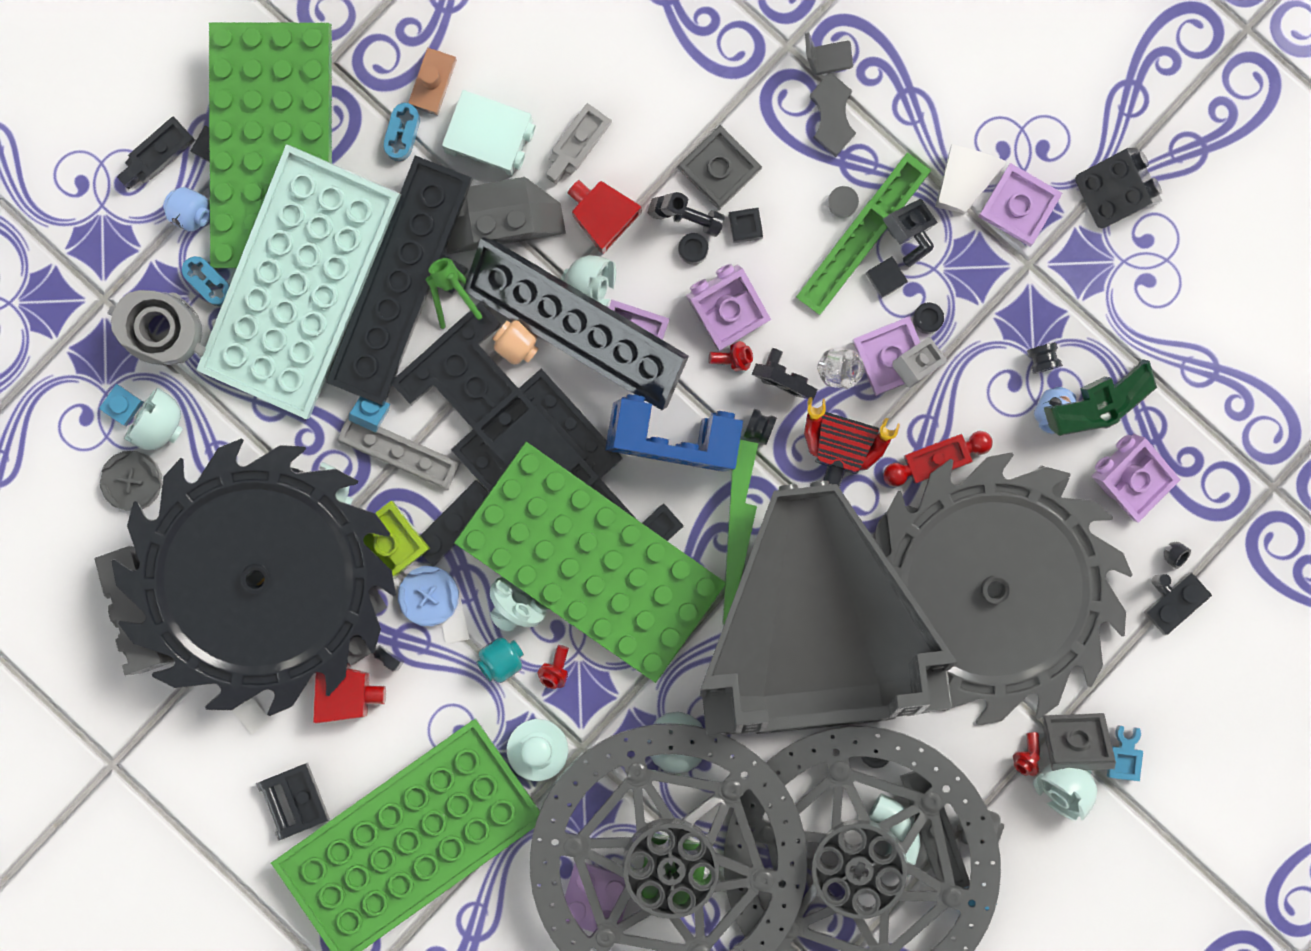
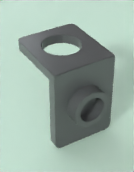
(828, 57)

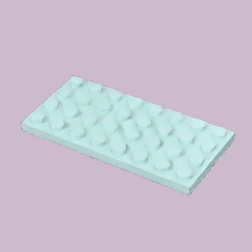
(298, 281)

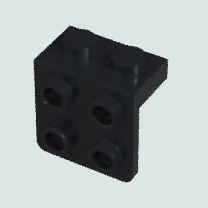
(1118, 187)

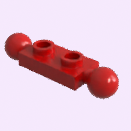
(926, 460)

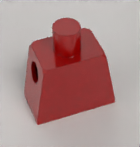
(603, 212)
(348, 699)

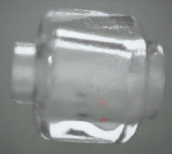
(840, 368)

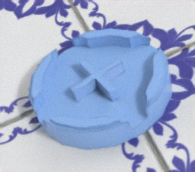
(428, 596)

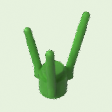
(446, 276)

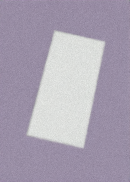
(455, 627)
(251, 715)

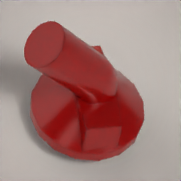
(739, 357)
(554, 675)
(1027, 762)

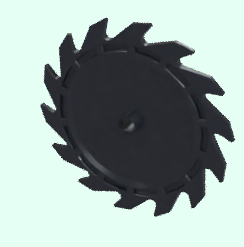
(243, 522)

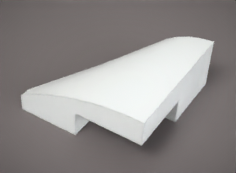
(966, 177)

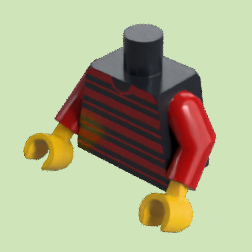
(843, 442)

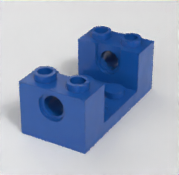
(715, 448)

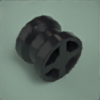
(1044, 358)
(760, 426)

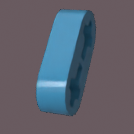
(394, 130)
(202, 285)

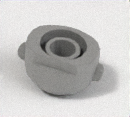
(131, 323)

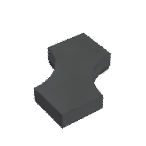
(831, 102)

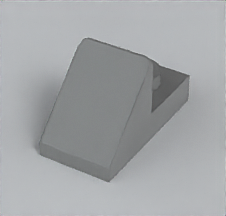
(919, 362)

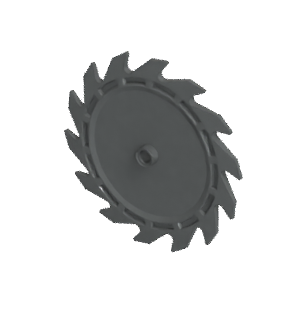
(1048, 577)

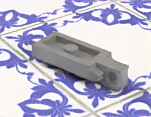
(577, 142)

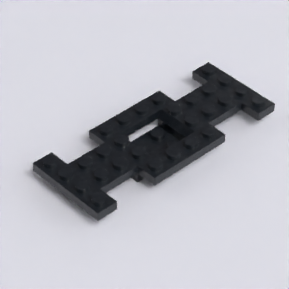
(510, 416)

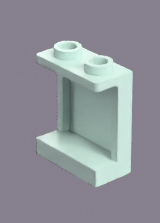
(489, 132)

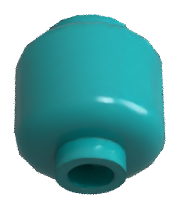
(500, 660)

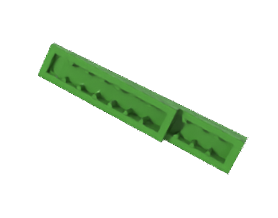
(863, 234)
(740, 522)

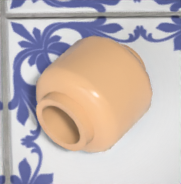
(515, 342)

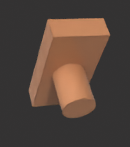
(432, 81)

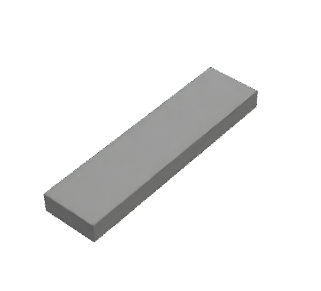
(400, 453)

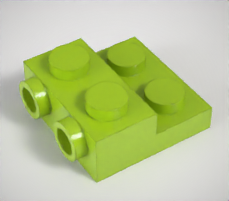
(401, 546)

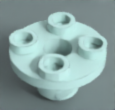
(514, 606)
(537, 750)

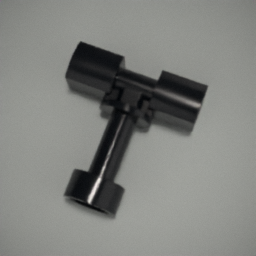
(676, 205)

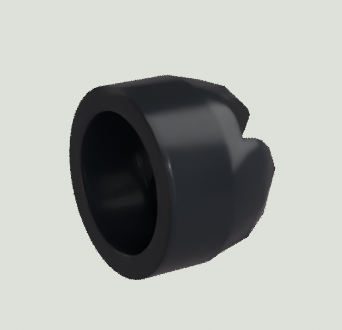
(1177, 555)

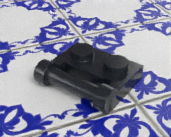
(301, 796)

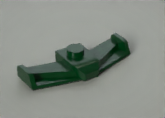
(1102, 402)

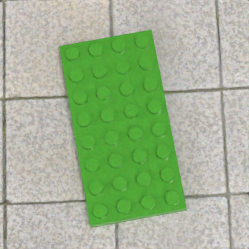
(264, 92)
(590, 562)
(408, 840)

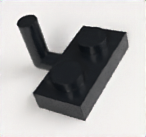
(910, 223)
(774, 374)
(1176, 601)

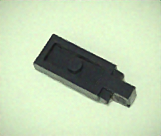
(155, 153)

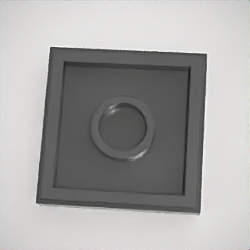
(719, 167)
(1078, 741)

